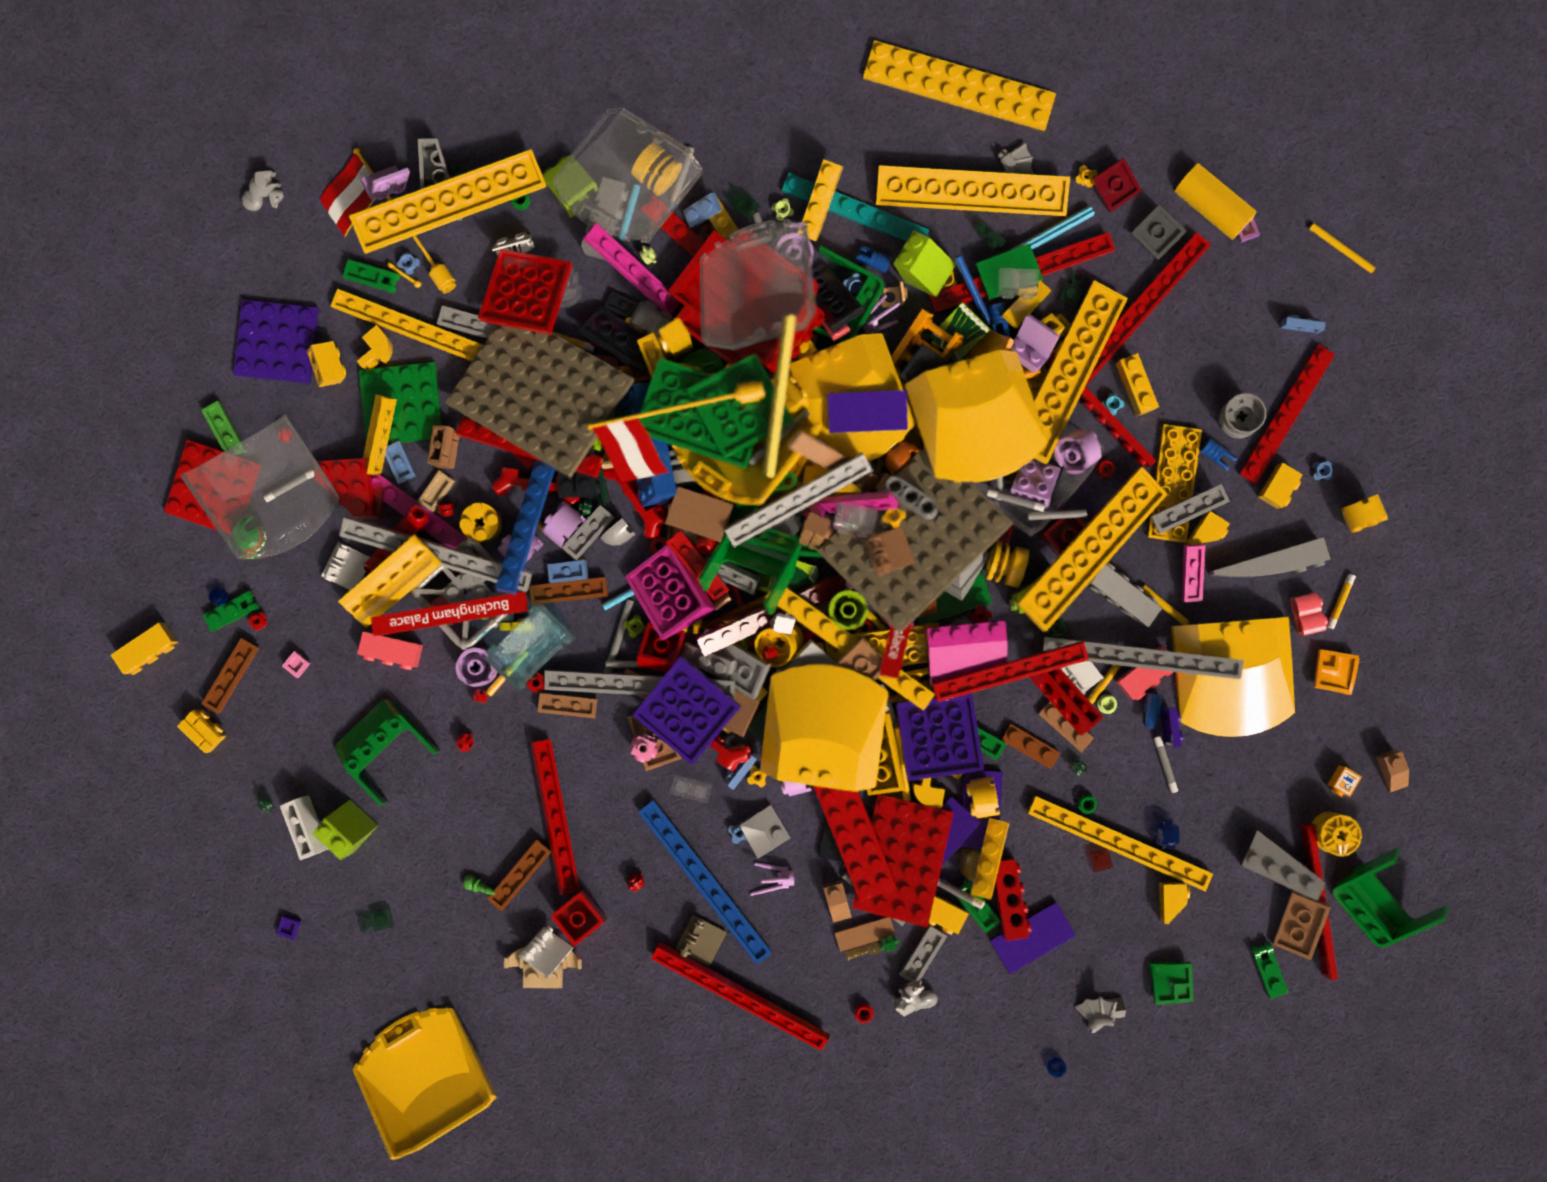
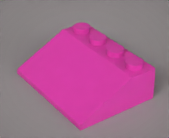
(669, 593)
(964, 648)

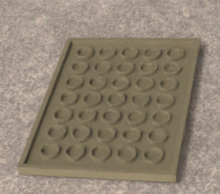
(540, 394)
(940, 546)

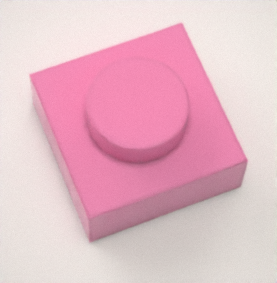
(296, 664)

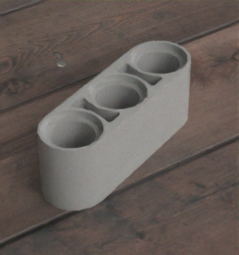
(915, 506)

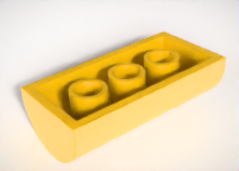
(890, 772)

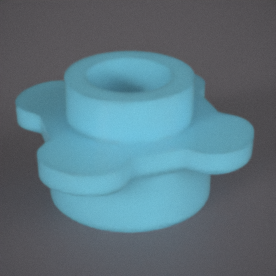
(1112, 398)

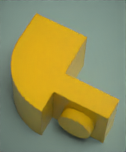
(1057, 324)
(380, 348)
(928, 794)

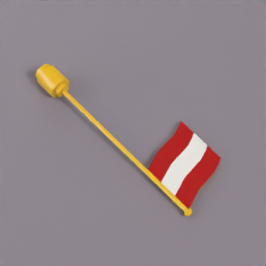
(348, 196)
(631, 445)

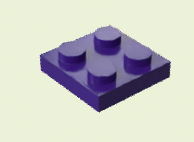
(1170, 726)

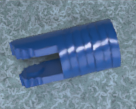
(873, 259)
(996, 312)
(1215, 451)
(1152, 708)

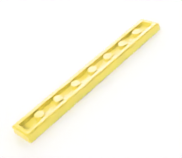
(778, 395)

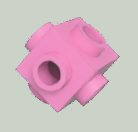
(649, 742)

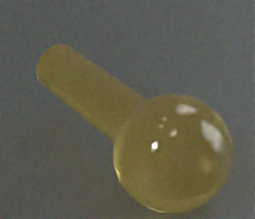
(870, 948)

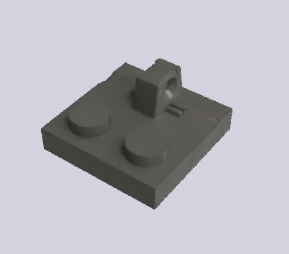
(1158, 231)

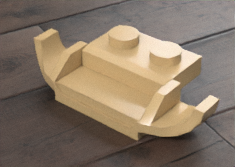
(533, 978)

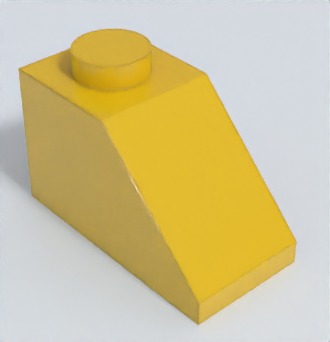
(1208, 529)
(1172, 899)

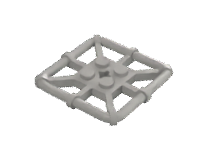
(454, 593)

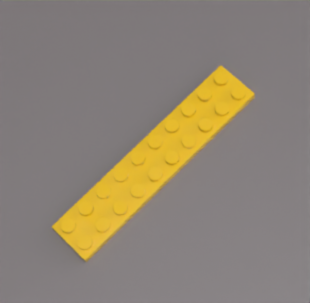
(959, 85)
(972, 190)
(447, 201)
(1076, 362)
(1092, 549)

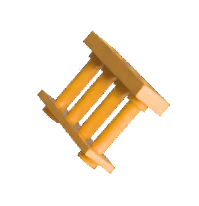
(913, 338)

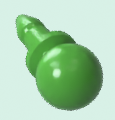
(471, 882)

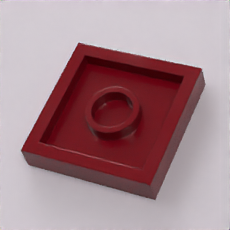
(1116, 185)

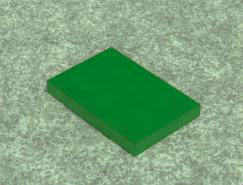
(1017, 259)

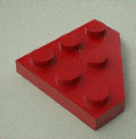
(351, 483)

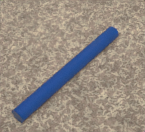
(973, 290)

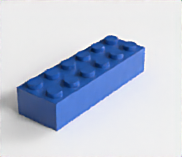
(655, 488)

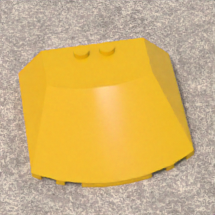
(850, 366)
(977, 417)
(739, 484)
(1234, 705)
(824, 727)
(422, 1080)

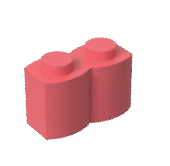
(1308, 613)

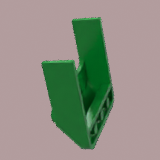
(868, 296)
(767, 553)
(372, 737)
(1376, 909)

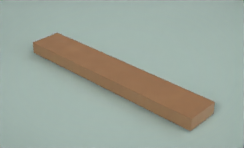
(828, 457)

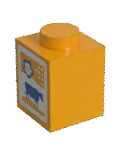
(1344, 781)

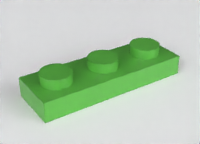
(221, 425)

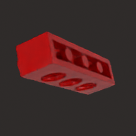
(1068, 700)
(1023, 927)

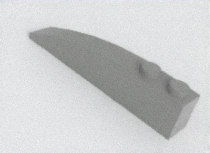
(1288, 559)

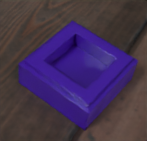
(288, 927)

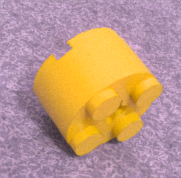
(1364, 513)
(489, 515)
(983, 796)

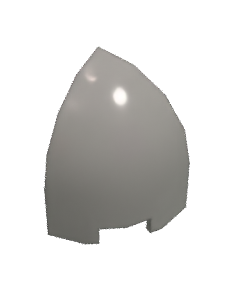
(618, 534)

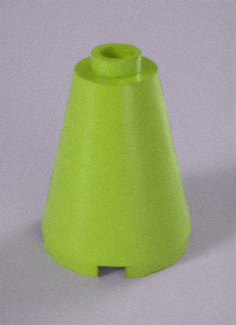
(857, 606)

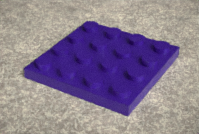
(275, 341)
(687, 710)
(940, 738)

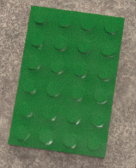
(682, 426)

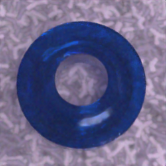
(218, 597)
(1056, 1073)

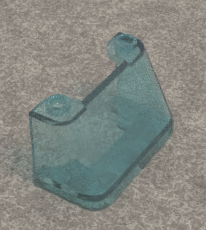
(529, 646)

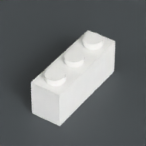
(301, 822)

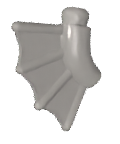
(1016, 161)
(1098, 1012)

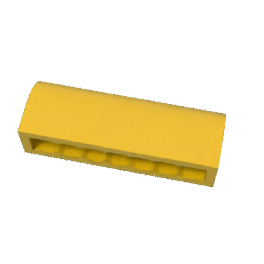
(1215, 201)

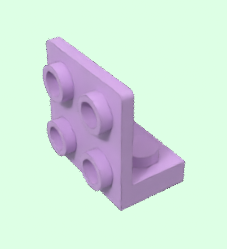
(385, 182)
(1034, 343)
(1035, 482)

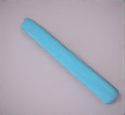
(1059, 228)

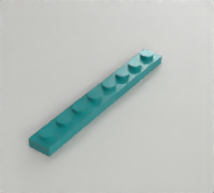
(855, 210)

